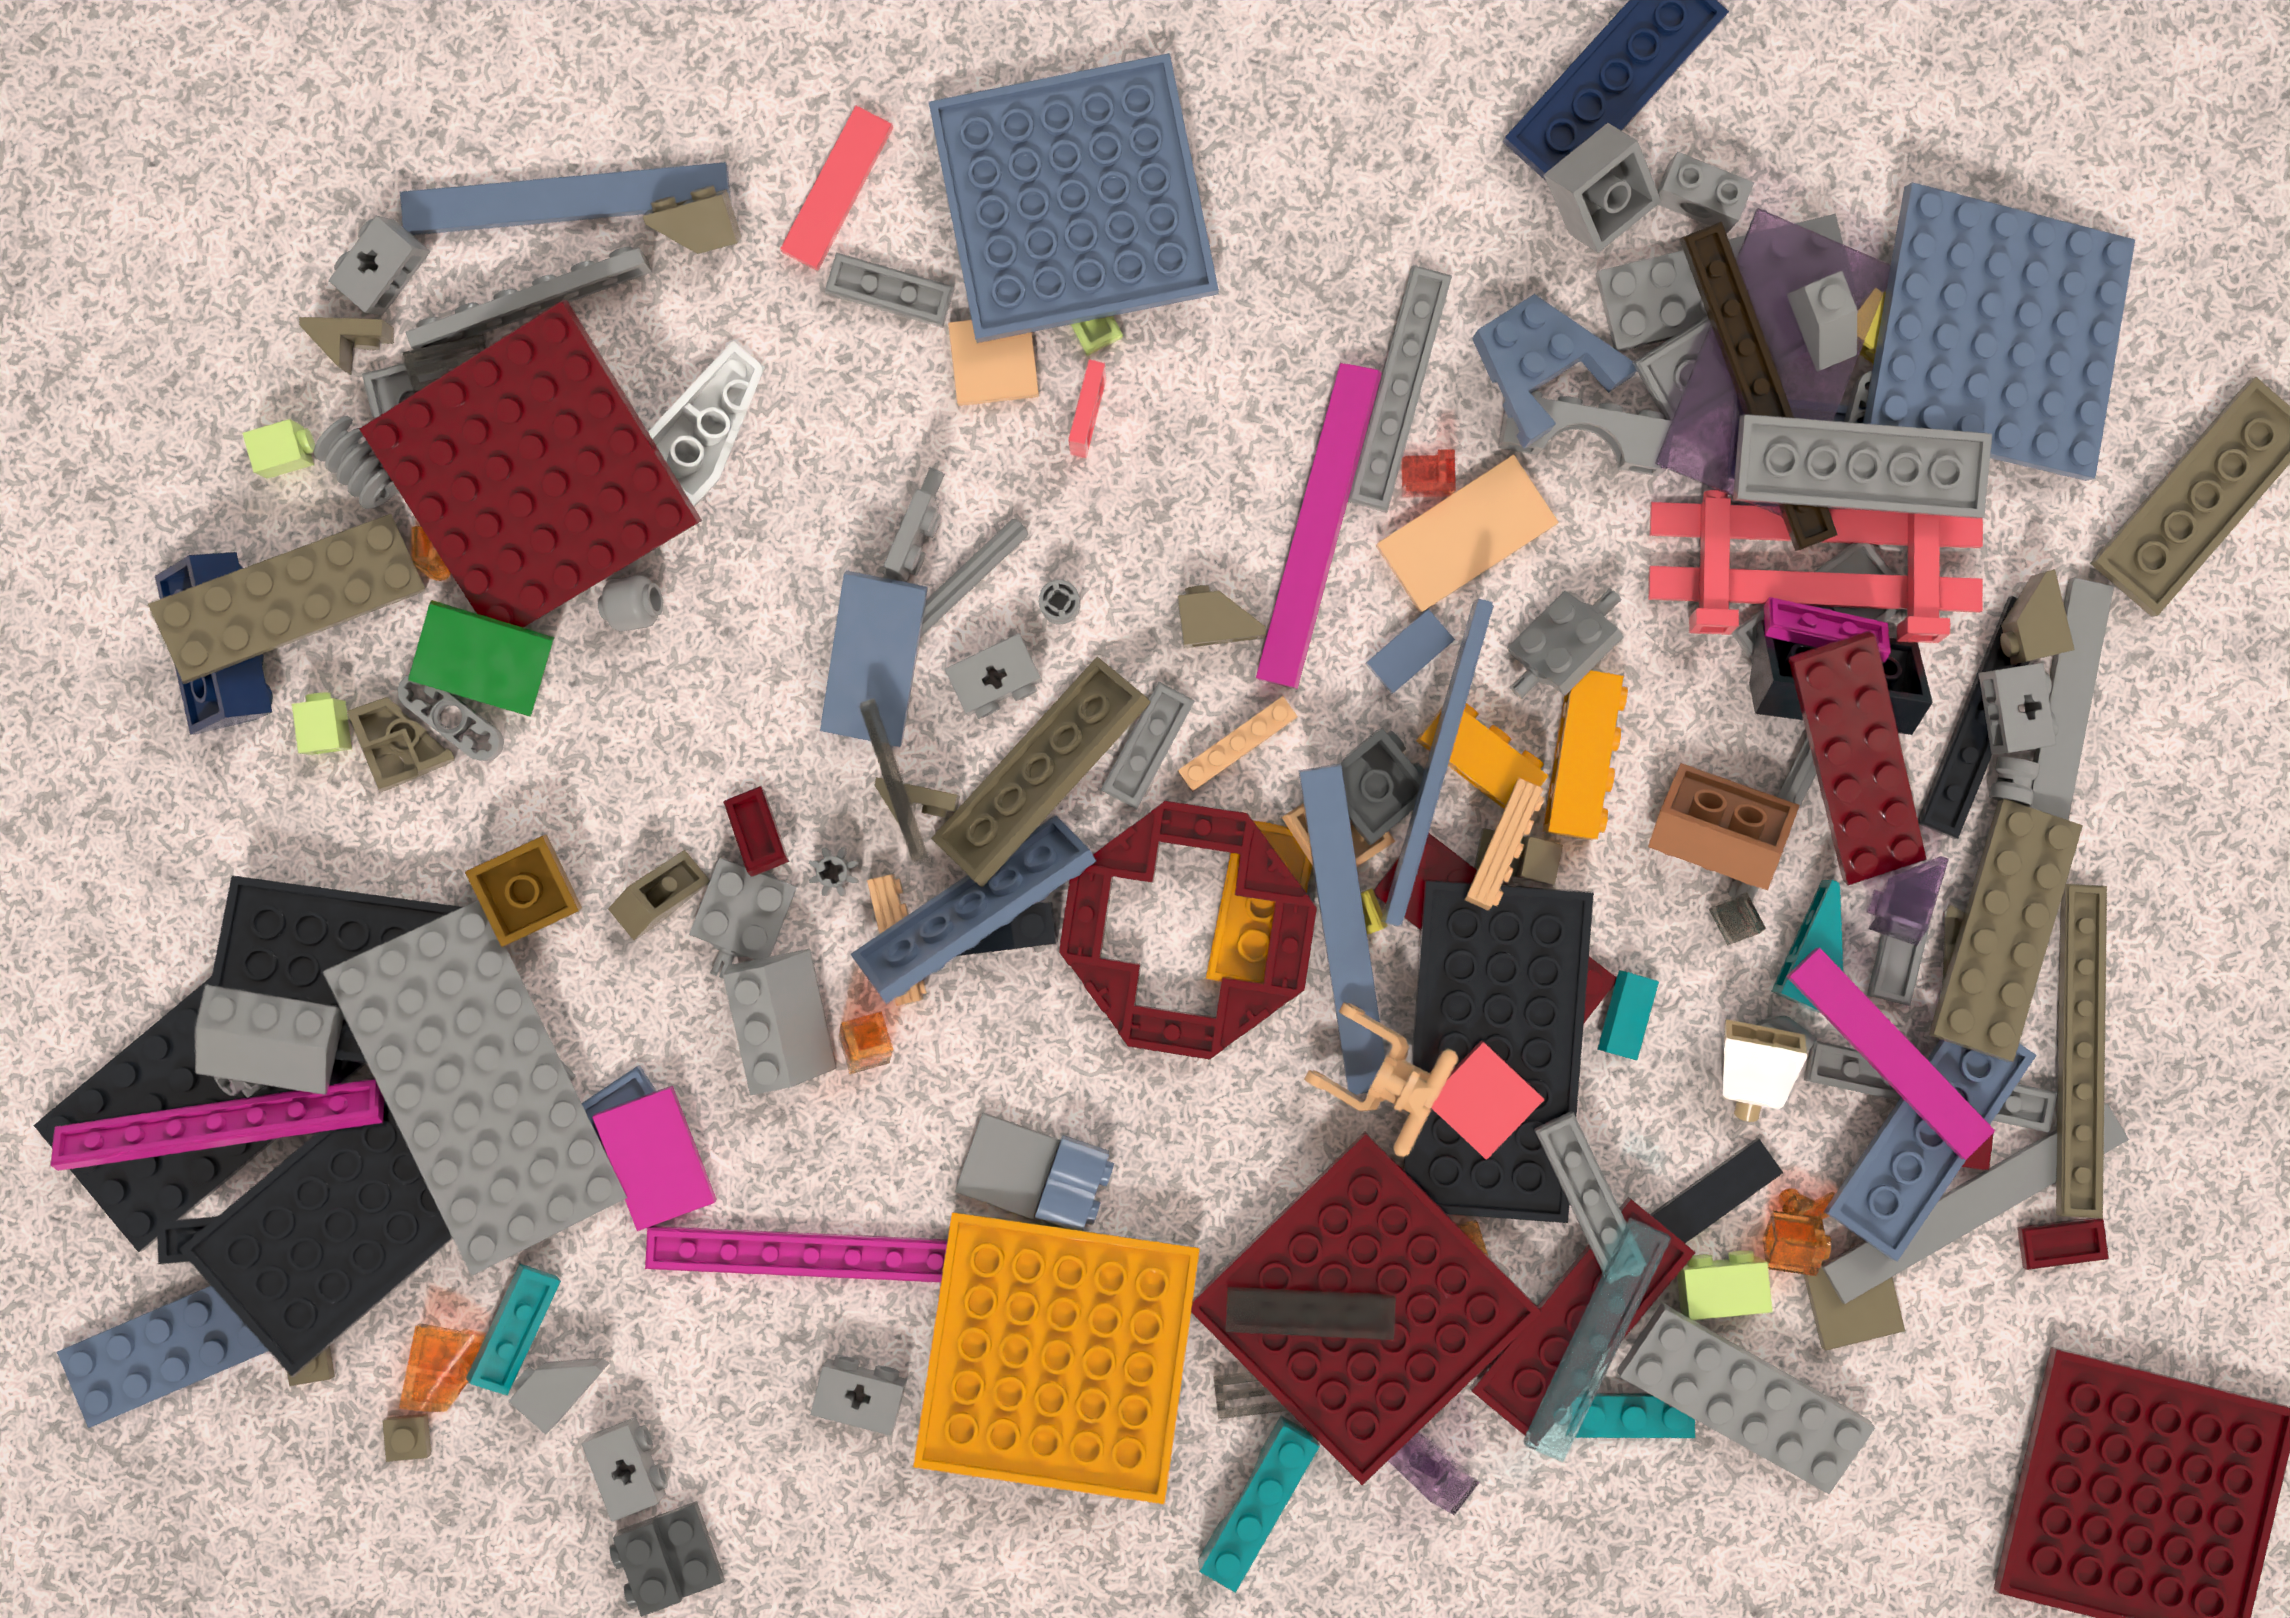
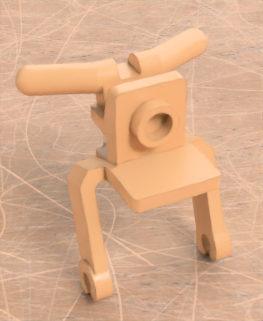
(1395, 1081)

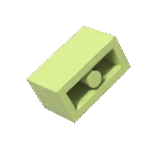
(1724, 1286)

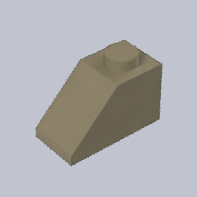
(1214, 619)
(2037, 622)
(658, 894)

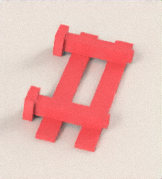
(1716, 585)

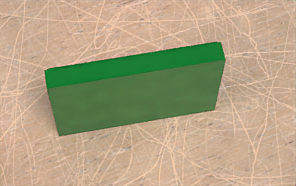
(480, 658)

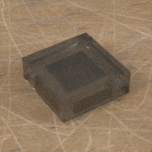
(1737, 918)

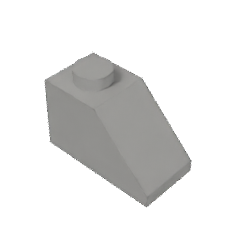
(1826, 320)
(553, 1389)

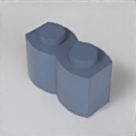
(1073, 1184)

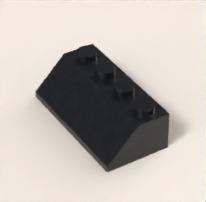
(1776, 694)

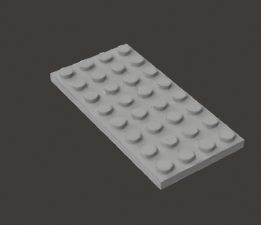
(475, 1086)

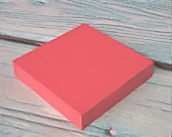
(1087, 408)
(1485, 1100)

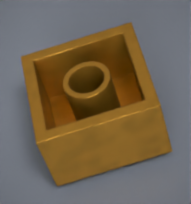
(523, 890)

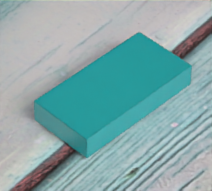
(1628, 1015)

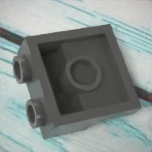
(1379, 784)
(666, 1559)

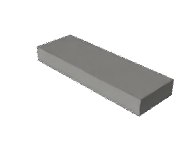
(889, 290)
(1147, 745)

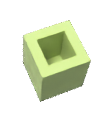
(279, 448)
(321, 725)

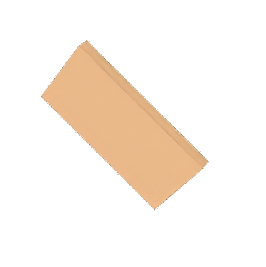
(1467, 533)

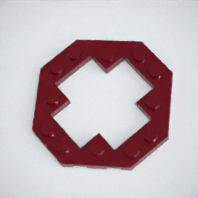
(1241, 1002)

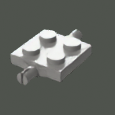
(919, 521)
(1565, 642)
(741, 913)

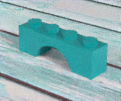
(1258, 1508)

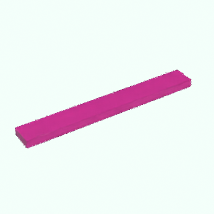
(1318, 525)
(216, 1125)
(795, 1254)

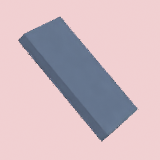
(873, 654)

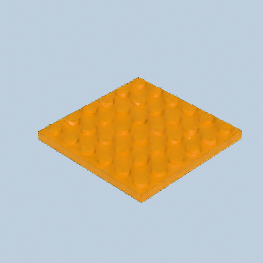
(1057, 1358)

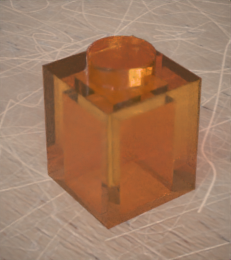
(865, 1042)
(1795, 1243)

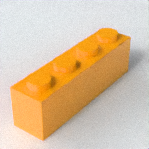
(1583, 756)

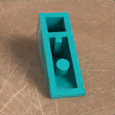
(1818, 930)

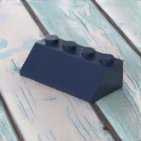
(230, 694)

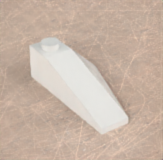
(706, 419)

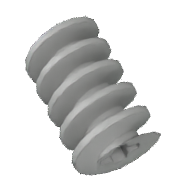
(354, 464)

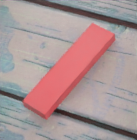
(836, 188)

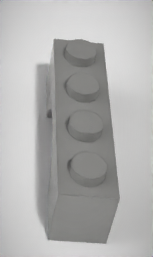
(1631, 437)

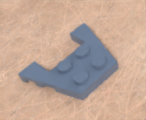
(1533, 347)

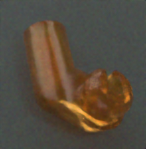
(426, 557)
(1797, 1203)

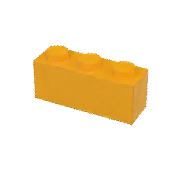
(1486, 757)

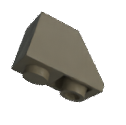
(696, 223)

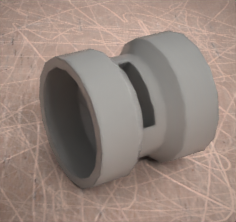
(1062, 608)
(2014, 780)

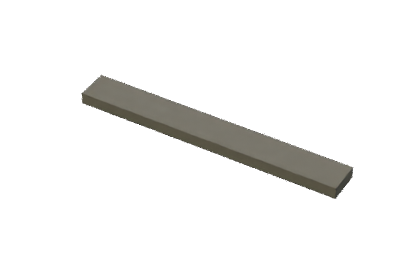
(2081, 1051)

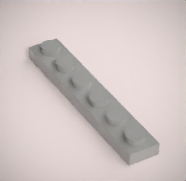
(516, 305)

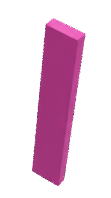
(1890, 1053)

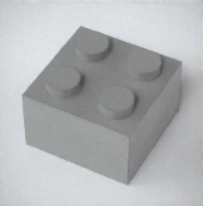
(1603, 187)

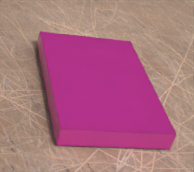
(654, 1158)

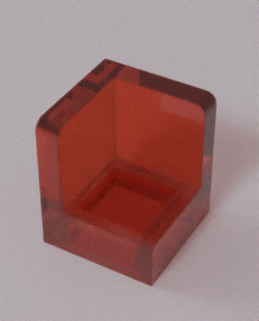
(1429, 474)

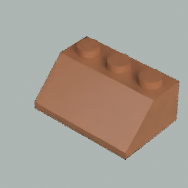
(1723, 826)

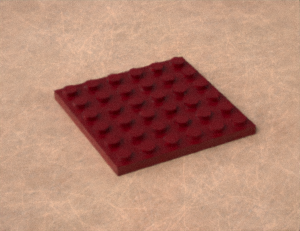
(531, 470)
(1371, 1233)
(2143, 1494)

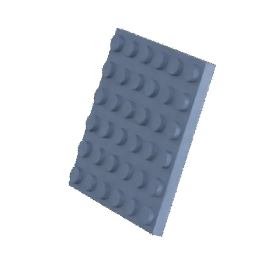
(1073, 198)
(2001, 329)

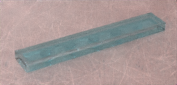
(1596, 1339)

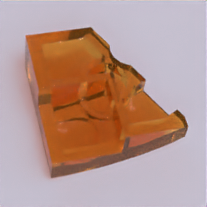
(438, 1367)

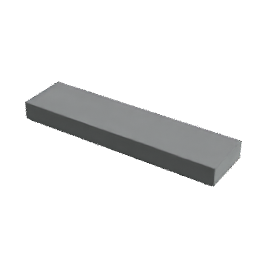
(1583, 1185)

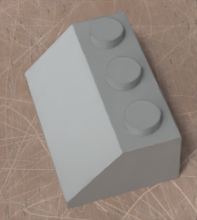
(779, 1021)
(267, 1039)

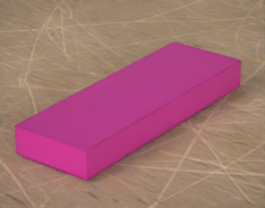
(1819, 626)

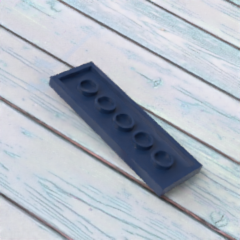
(1613, 77)

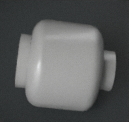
(630, 603)

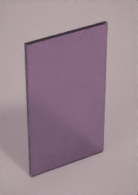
(1773, 262)

